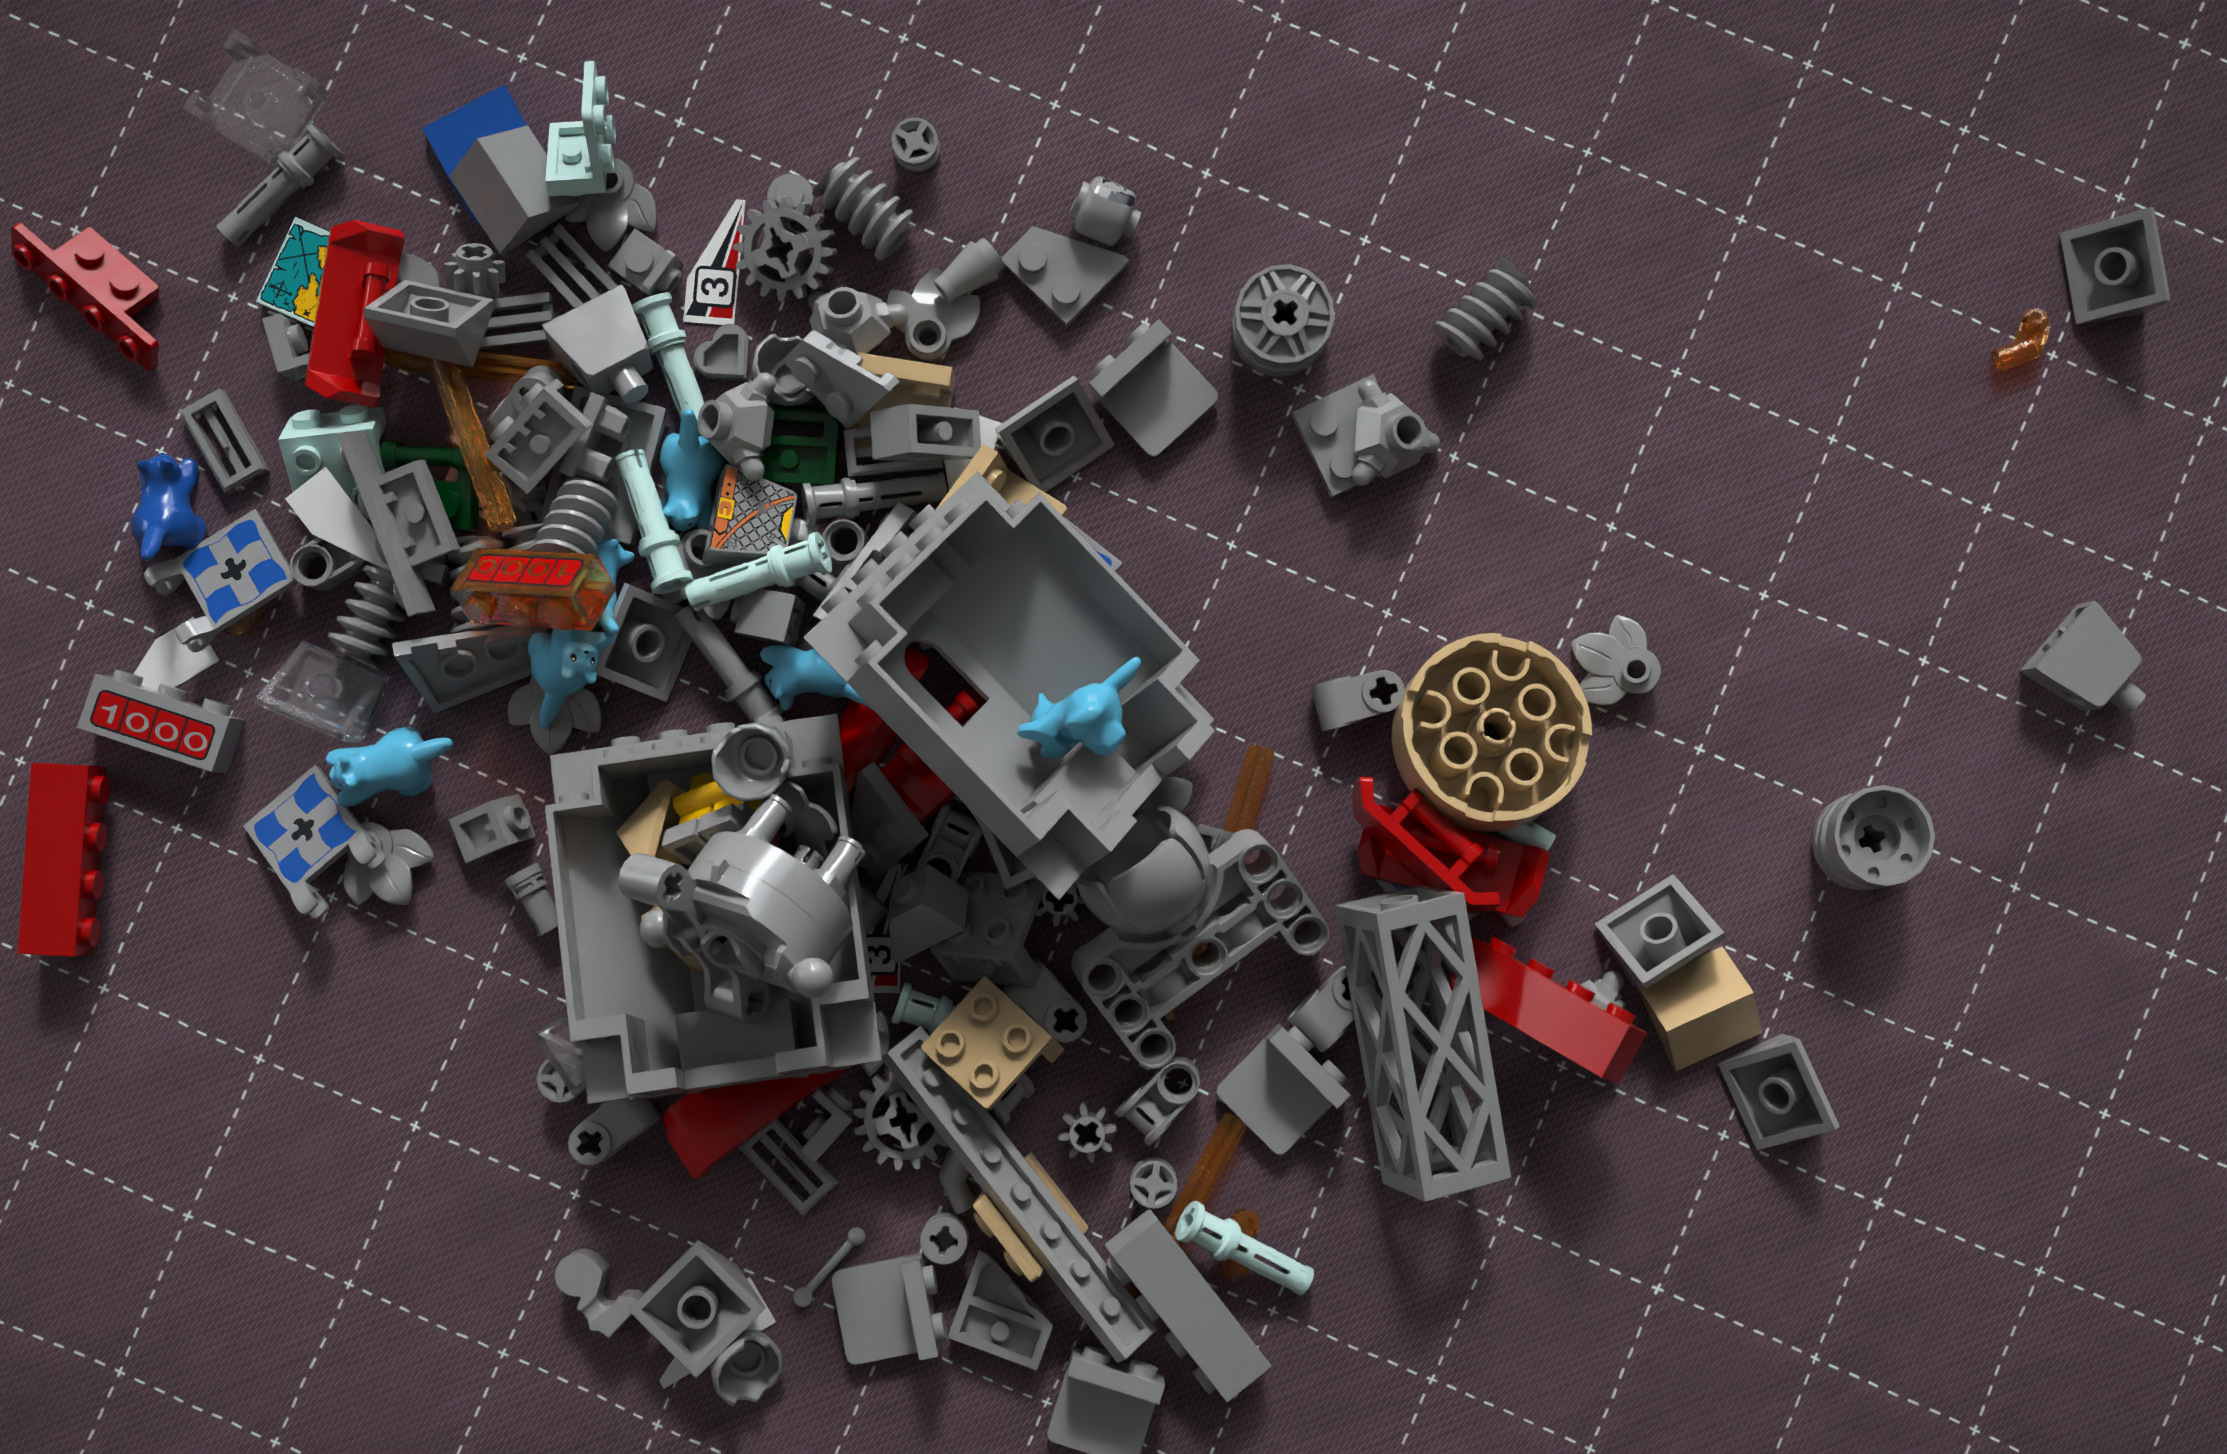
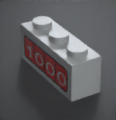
(162, 721)

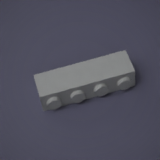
(1187, 1305)

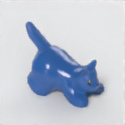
(165, 507)

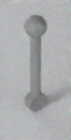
(804, 1295)

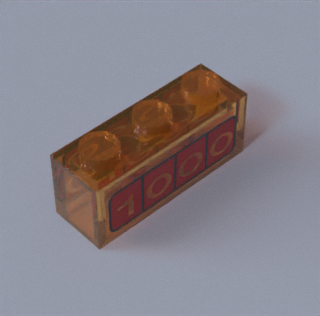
(534, 589)

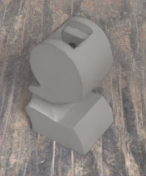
(585, 1275)

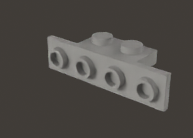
(405, 517)

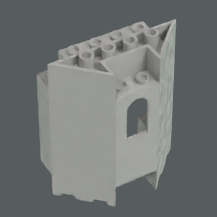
(1018, 615)
(640, 1004)

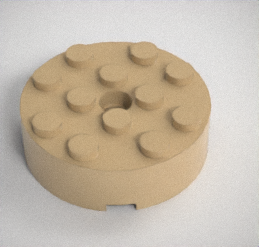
(1530, 703)

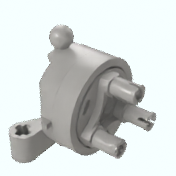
(749, 911)

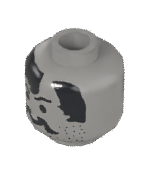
(1104, 211)

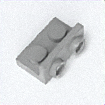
(538, 437)

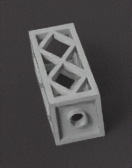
(1436, 932)

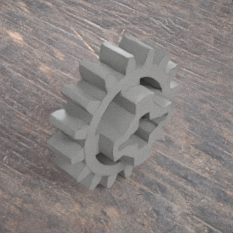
(791, 266)
(883, 1123)

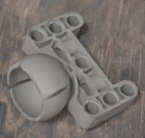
(1165, 902)

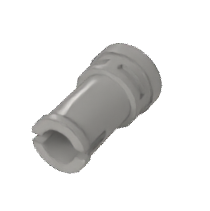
(531, 890)

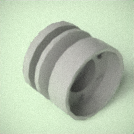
(1282, 347)
(1899, 834)

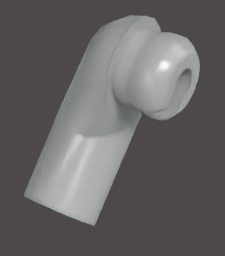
(953, 1179)

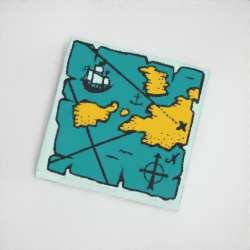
(297, 273)

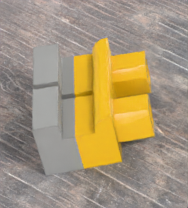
(702, 814)

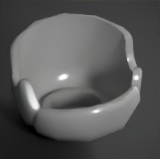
(769, 359)
(751, 761)
(746, 1368)

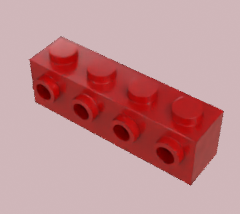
(63, 860)
(1555, 1014)

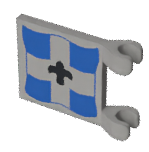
(228, 575)
(306, 834)

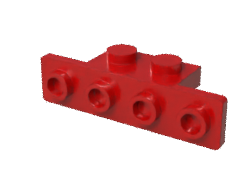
(97, 283)

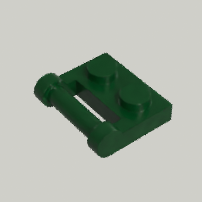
(799, 458)
(456, 496)

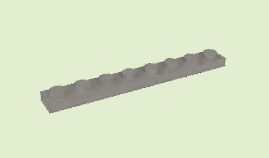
(1021, 1199)

